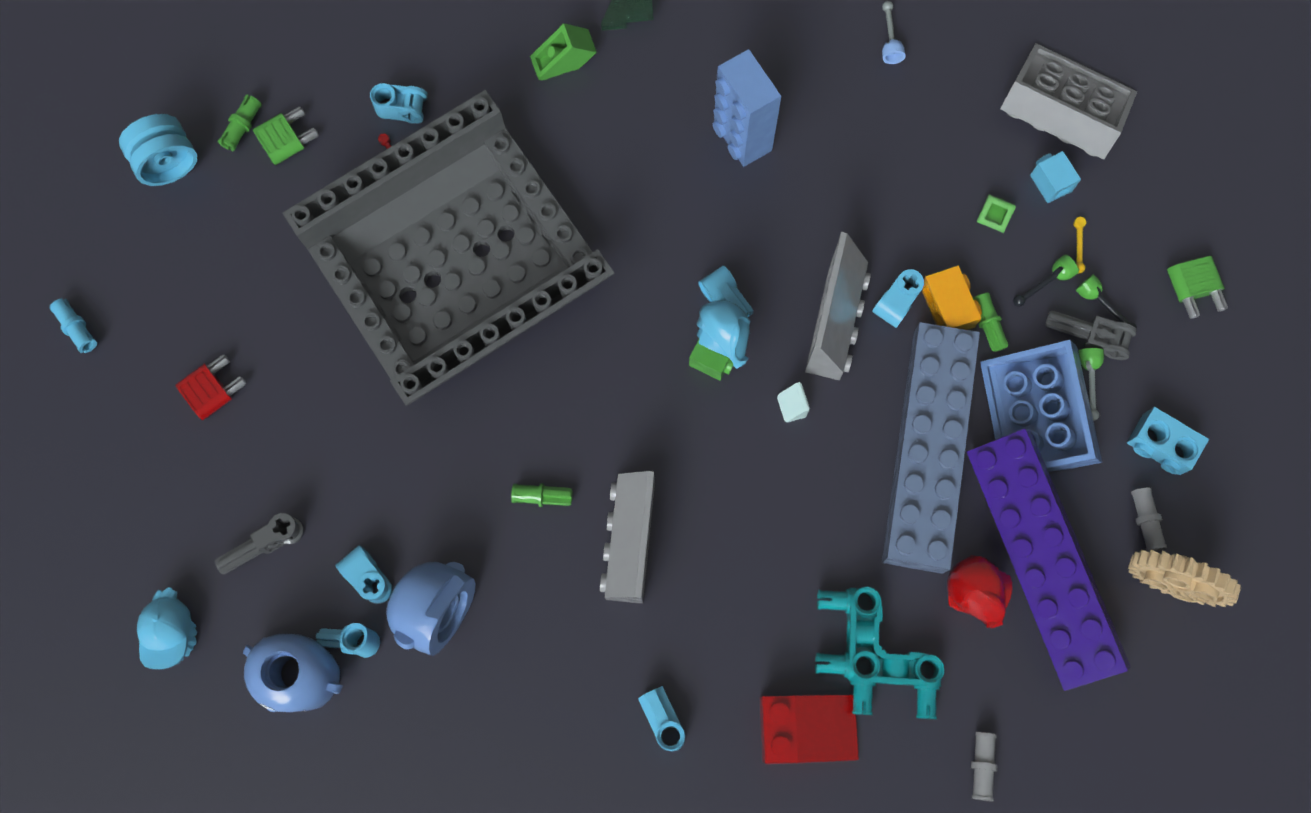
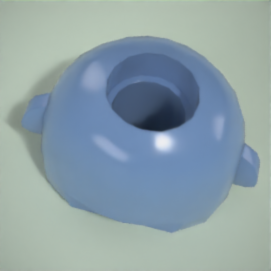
(429, 605)
(316, 679)

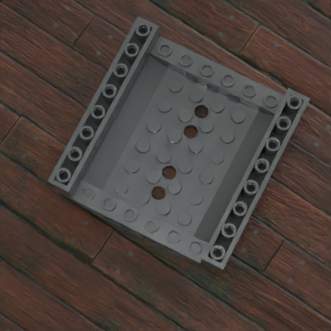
(424, 215)

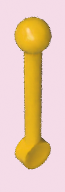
(1079, 224)

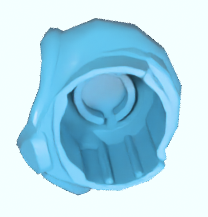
(724, 330)

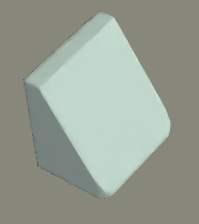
(793, 403)

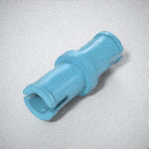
(73, 325)

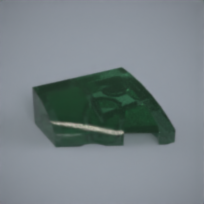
(626, 11)

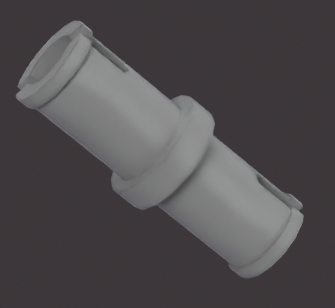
(1148, 519)
(984, 766)

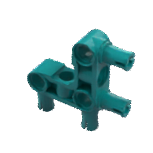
(886, 668)

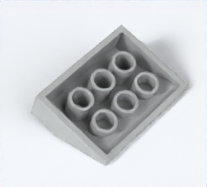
(1069, 101)
(838, 311)

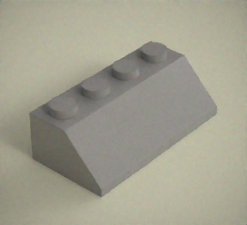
(629, 537)

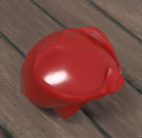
(979, 590)

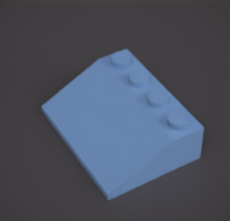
(1047, 395)

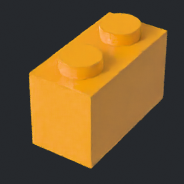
(951, 300)

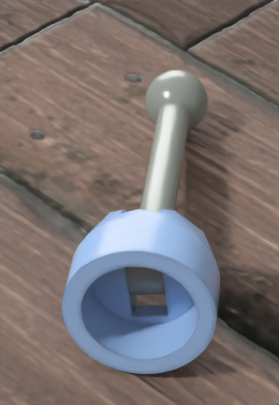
(892, 51)

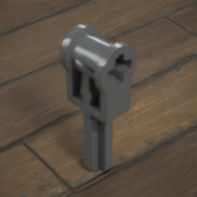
(1100, 333)
(262, 541)

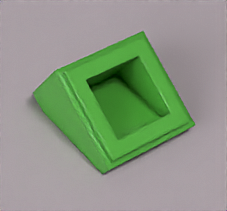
(996, 213)

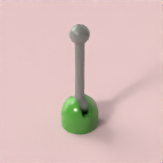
(1091, 360)

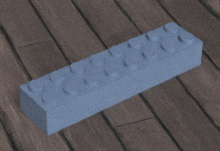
(931, 448)

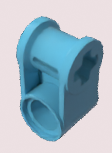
(402, 103)
(898, 300)
(362, 572)

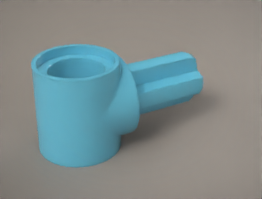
(348, 638)

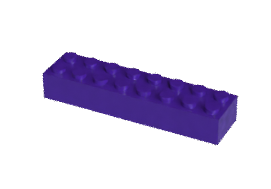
(1048, 560)

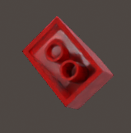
(808, 729)

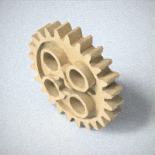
(1184, 578)

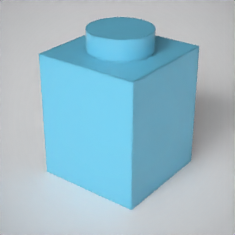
(1055, 176)

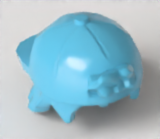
(165, 631)

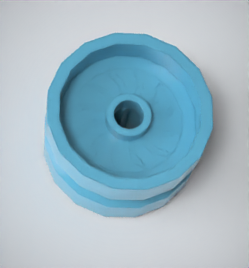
(157, 149)

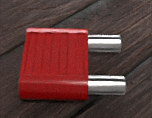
(205, 391)

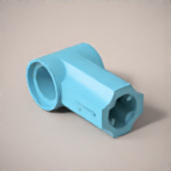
(722, 286)
(661, 716)

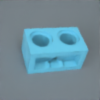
(1169, 434)

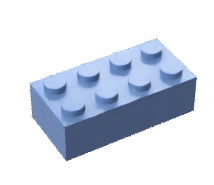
(745, 108)

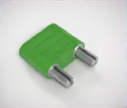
(279, 138)
(1197, 280)

